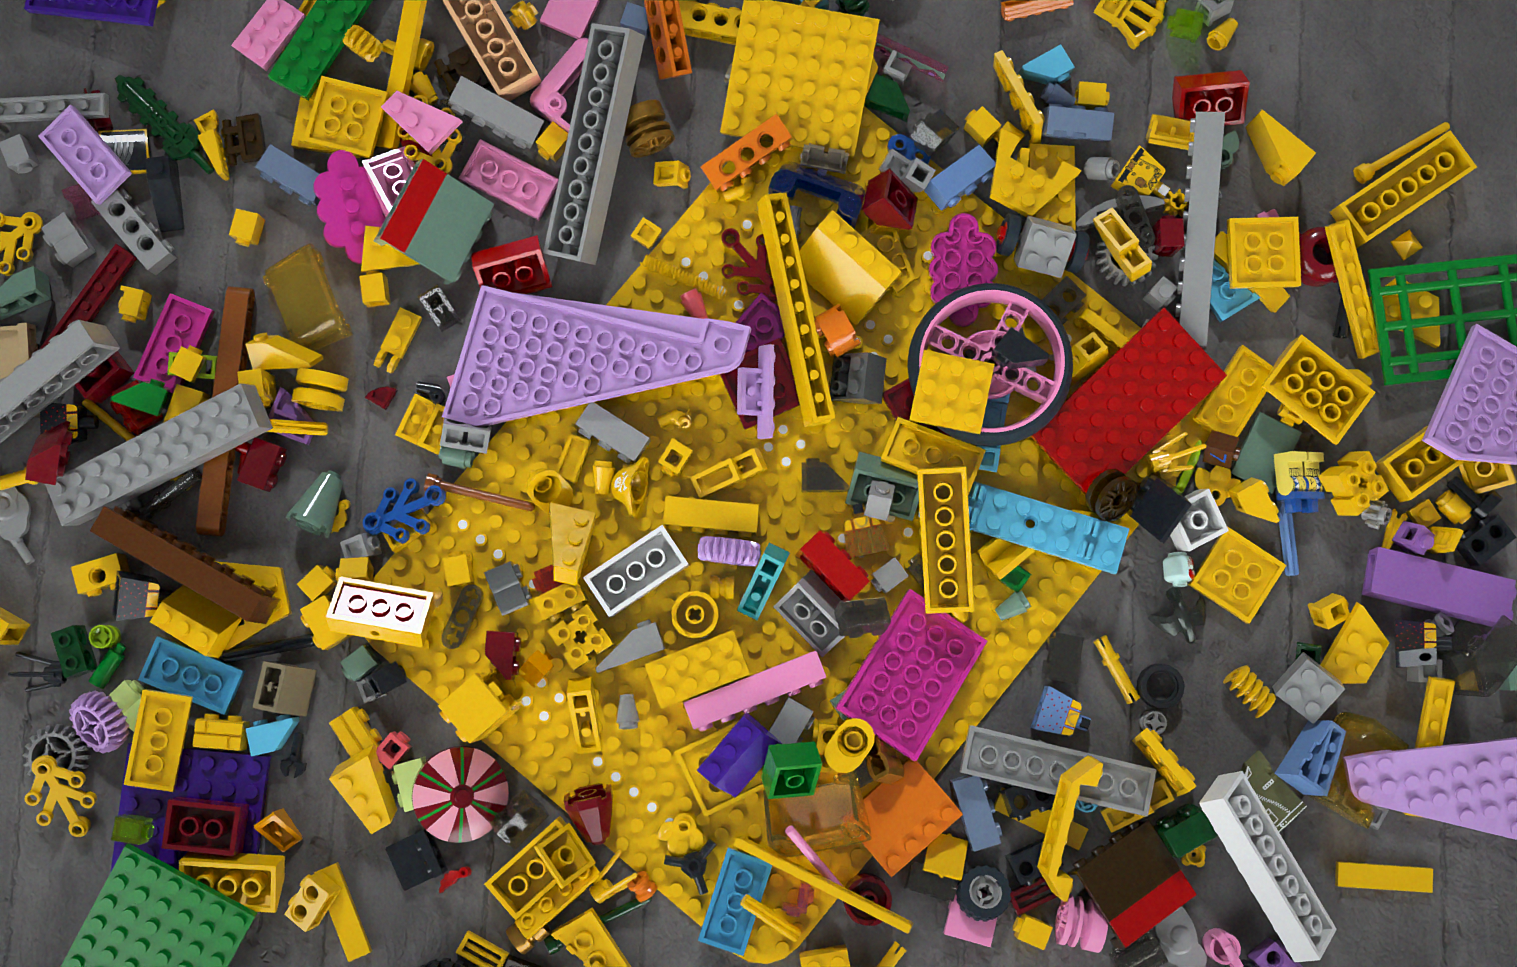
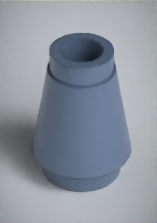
(1056, 94)

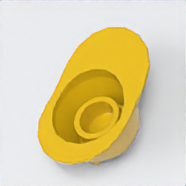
(548, 487)
(849, 745)

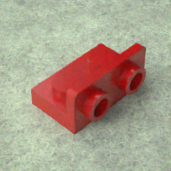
(134, 419)

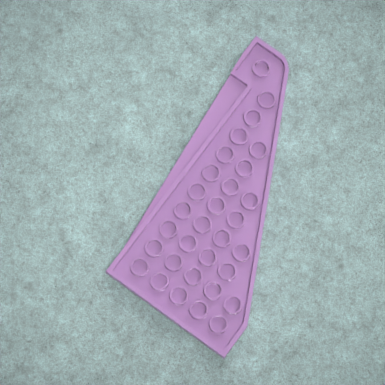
(556, 354)
(1479, 403)
(1447, 783)

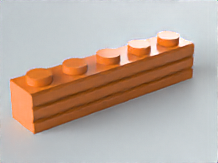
(1022, 8)

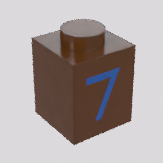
(1221, 449)

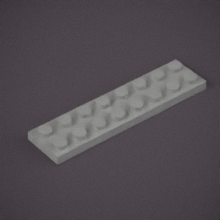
(1040, 765)

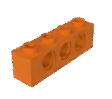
(668, 38)
(714, 168)

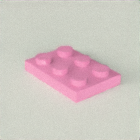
(269, 32)

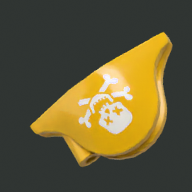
(631, 484)

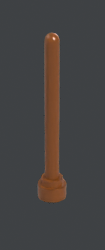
(433, 479)

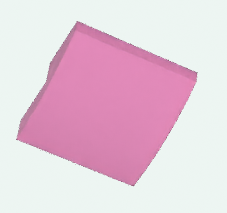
(967, 928)

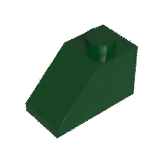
(887, 98)

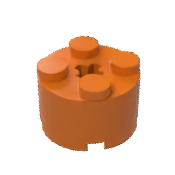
(837, 331)

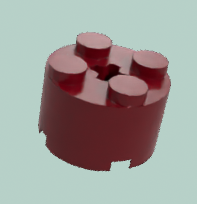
(868, 885)

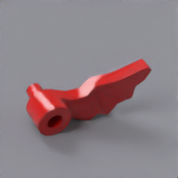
(452, 877)

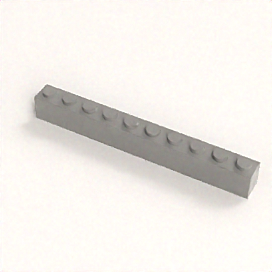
(1201, 224)

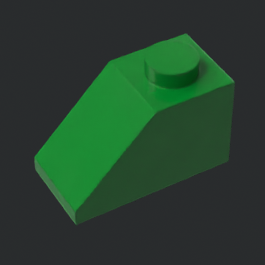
(144, 397)

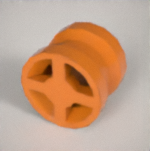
(642, 886)

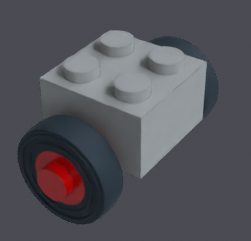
(1043, 245)

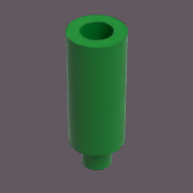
(108, 666)

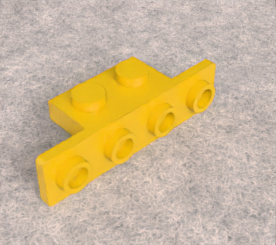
(554, 903)

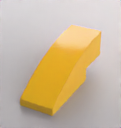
(1122, 244)
(729, 472)

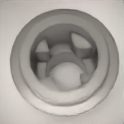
(627, 712)

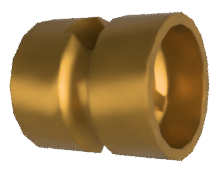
(521, 943)

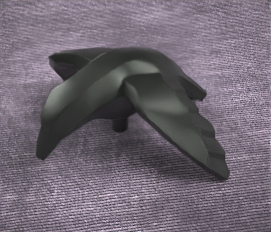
(1183, 619)

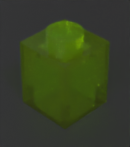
(132, 829)

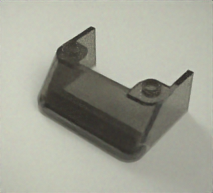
(1480, 660)

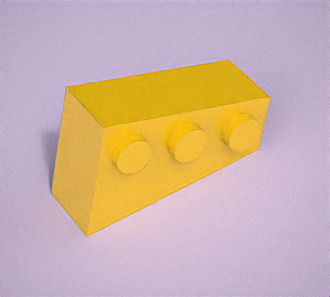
(570, 541)

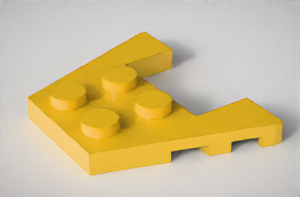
(1021, 186)
(264, 576)

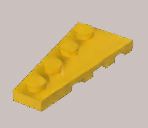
(590, 940)

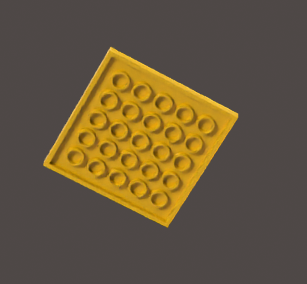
(804, 68)

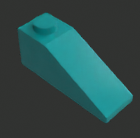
(763, 581)

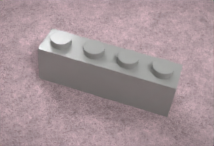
(495, 112)

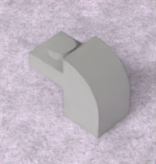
(913, 173)

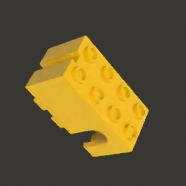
(478, 707)

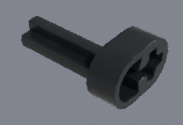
(1480, 506)

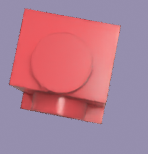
(385, 752)

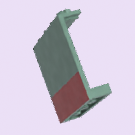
(435, 221)

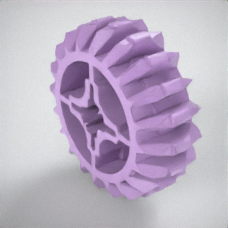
(729, 551)
(99, 721)

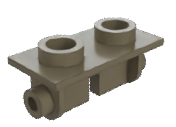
(833, 161)

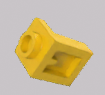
(671, 174)

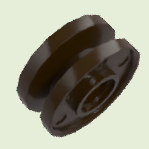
(1111, 495)

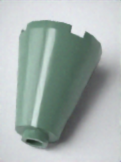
(318, 505)

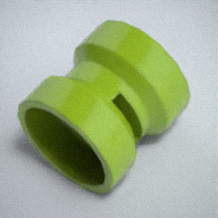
(99, 635)

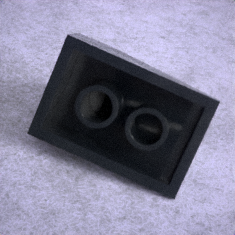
(1158, 507)

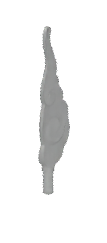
(14, 520)
(1180, 940)

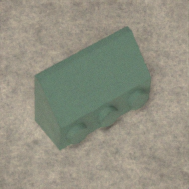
(872, 468)

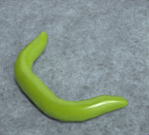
(1186, 475)

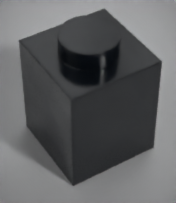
(386, 679)

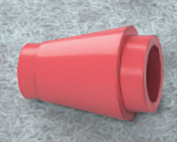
(694, 304)

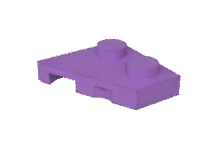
(287, 410)

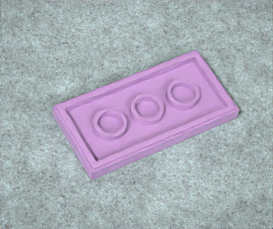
(85, 154)

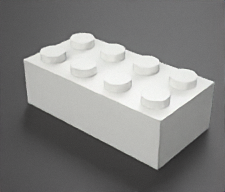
(636, 571)

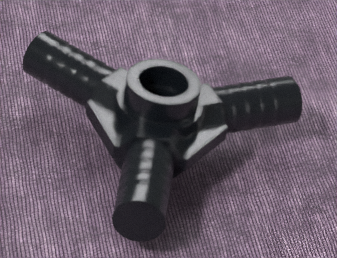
(694, 864)

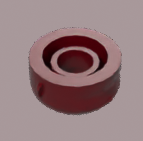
(1312, 271)

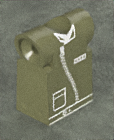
(1273, 793)

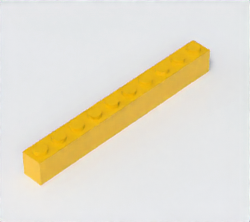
(795, 309)

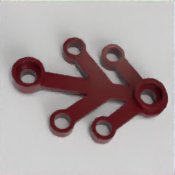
(755, 268)

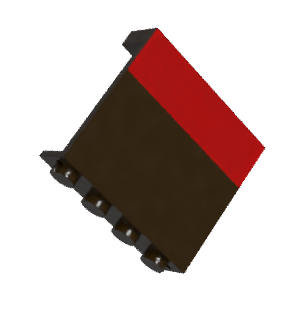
(1133, 882)

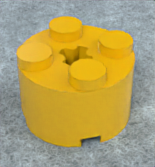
(681, 613)

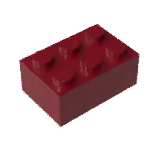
(205, 826)

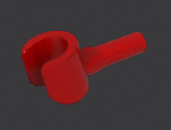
(243, 449)

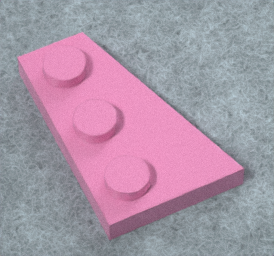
(421, 121)

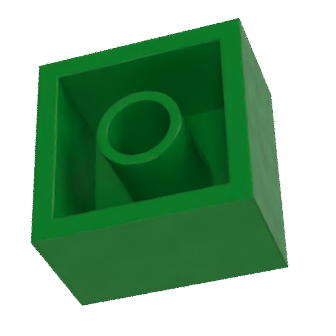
(791, 770)

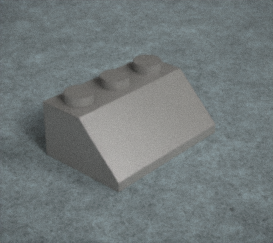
(811, 611)

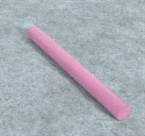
(810, 854)

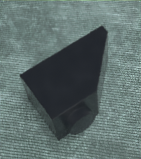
(1018, 351)

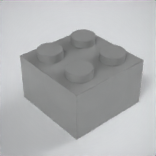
(1308, 688)

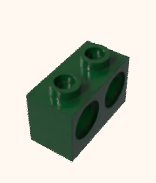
(74, 651)

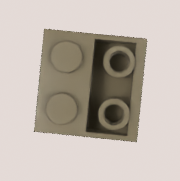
(284, 688)

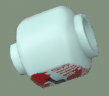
(1178, 569)

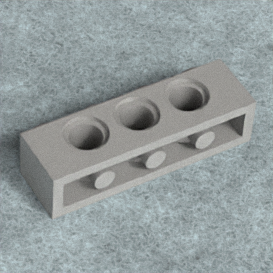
(160, 254)

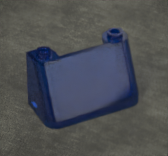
(796, 177)

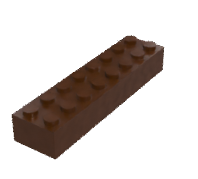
(185, 564)

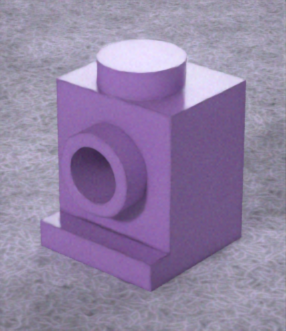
(1418, 542)

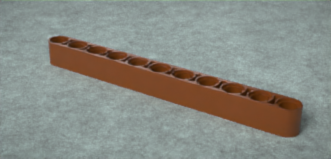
(231, 358)

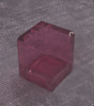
(81, 202)

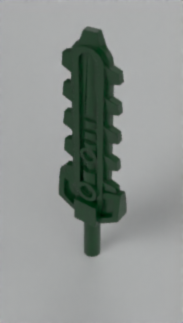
(179, 139)

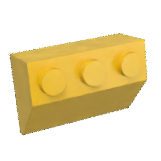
(196, 621)

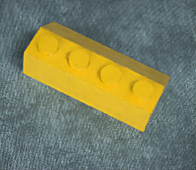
(246, 878)

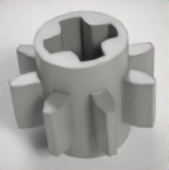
(1377, 514)

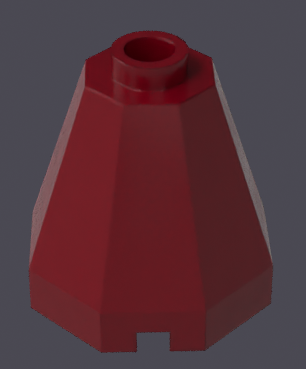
(591, 811)

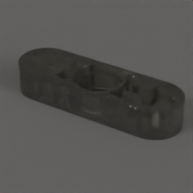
(1139, 208)
(472, 613)

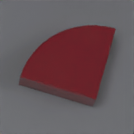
(382, 396)

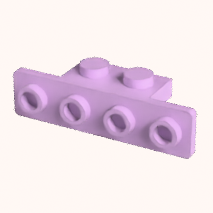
(756, 391)

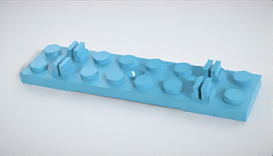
(1055, 529)

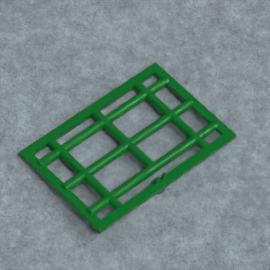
(1458, 318)

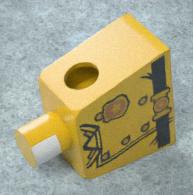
(1142, 173)

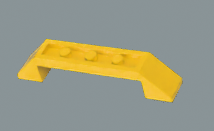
(1085, 772)

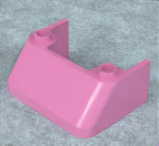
(548, 96)

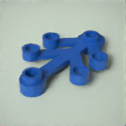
(401, 510)

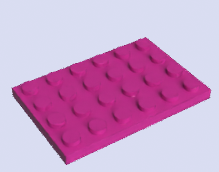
(911, 675)

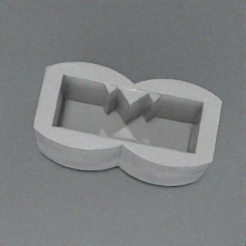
(67, 240)

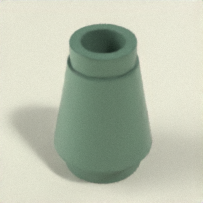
(1013, 606)

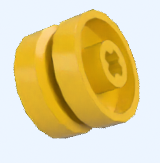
(320, 387)

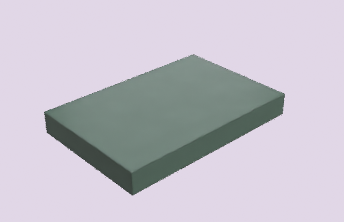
(1264, 440)

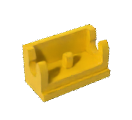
(1169, 132)

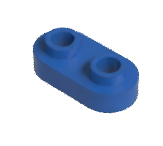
(908, 150)

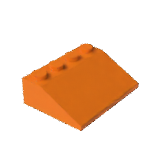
(906, 817)

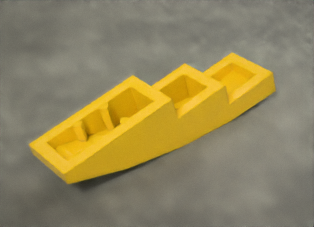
(1271, 297)
(1161, 795)

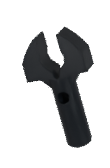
(294, 757)

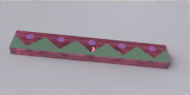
(917, 60)

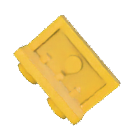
(560, 599)

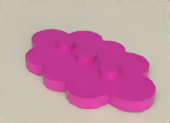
(346, 204)
(960, 261)

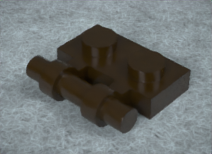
(465, 65)
(250, 139)

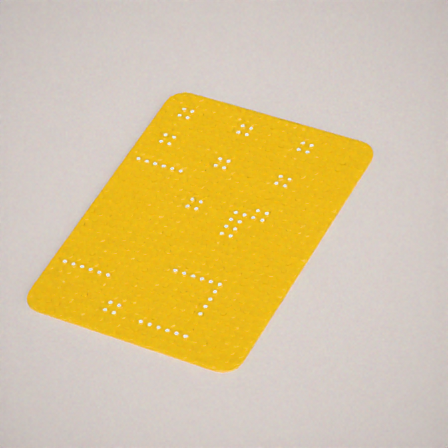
(642, 761)

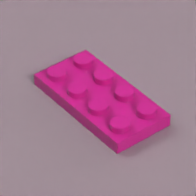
(179, 325)

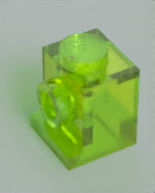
(1190, 20)

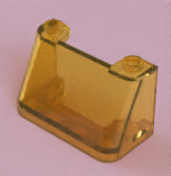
(306, 299)
(1361, 736)
(824, 820)

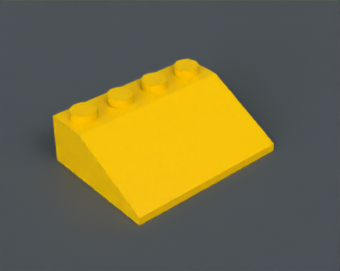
(846, 267)
(1317, 388)

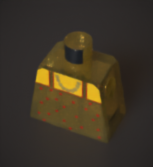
(863, 534)

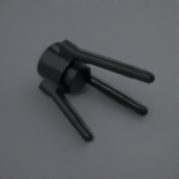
(52, 674)

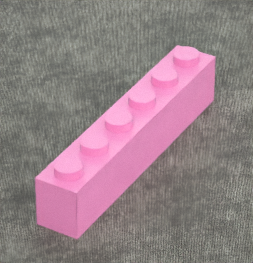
(754, 690)

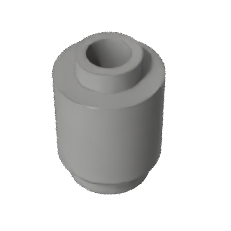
(1101, 168)

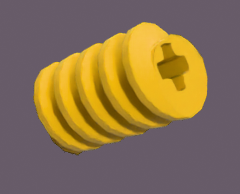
(1251, 689)

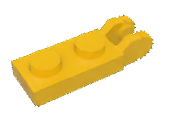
(398, 338)

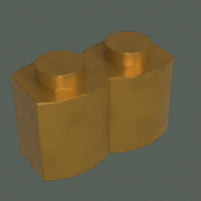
(883, 763)

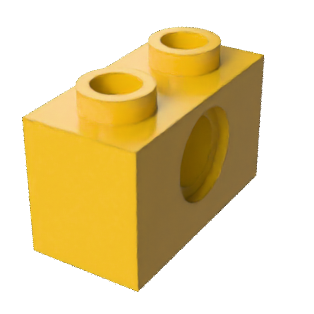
(87, 574)

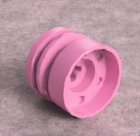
(1080, 923)

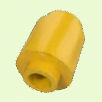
(1453, 507)

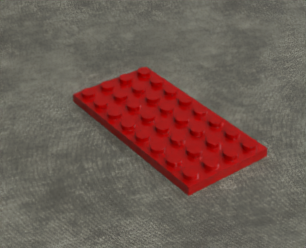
(1130, 402)

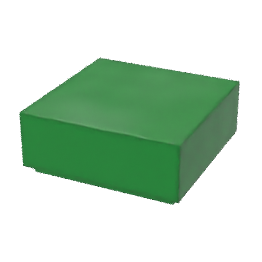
(1016, 578)

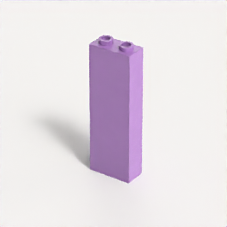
(1438, 587)

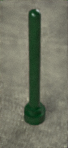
(554, 945)

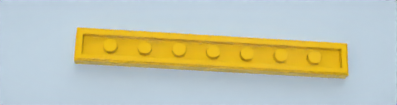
(402, 65)
(824, 884)

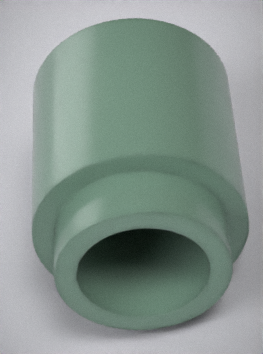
(456, 457)

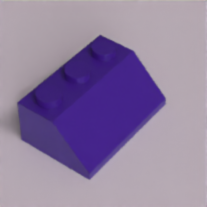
(738, 756)

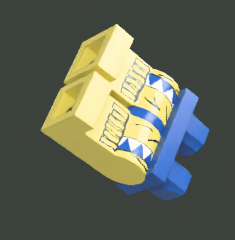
(1299, 480)

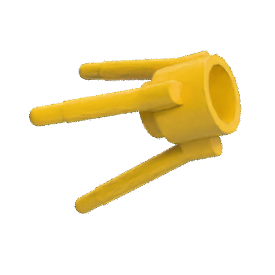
(1160, 461)
(604, 888)

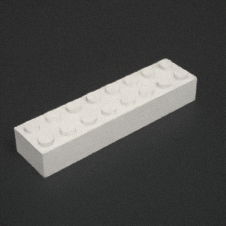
(1268, 866)

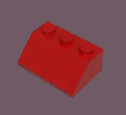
(1211, 93)
(513, 267)
(833, 566)

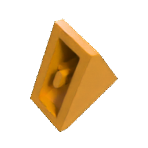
(536, 667)
(279, 830)

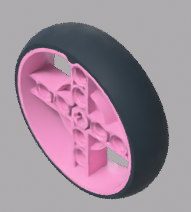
(1020, 304)

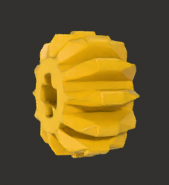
(362, 43)

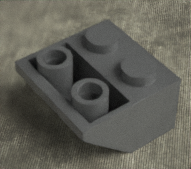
(858, 378)

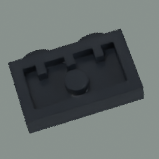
(416, 859)

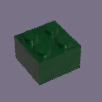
(1185, 830)

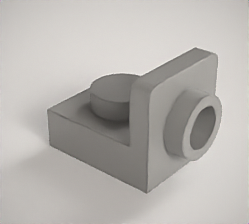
(361, 546)

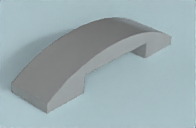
(1086, 221)

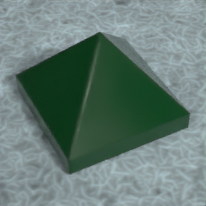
(1311, 650)

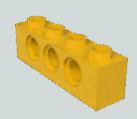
(708, 28)

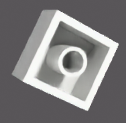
(1199, 523)

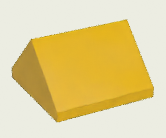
(1486, 475)
(565, 855)

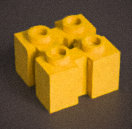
(1353, 483)
(566, 634)

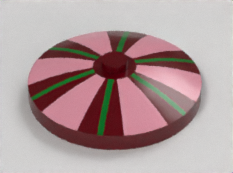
(459, 793)

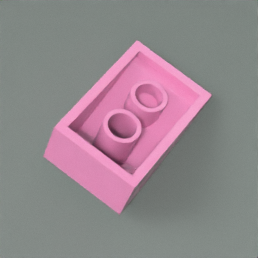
(388, 175)

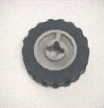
(971, 899)

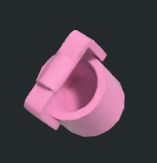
(1222, 947)

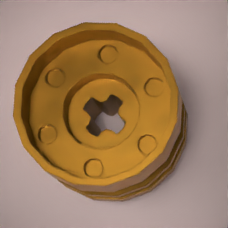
(647, 129)

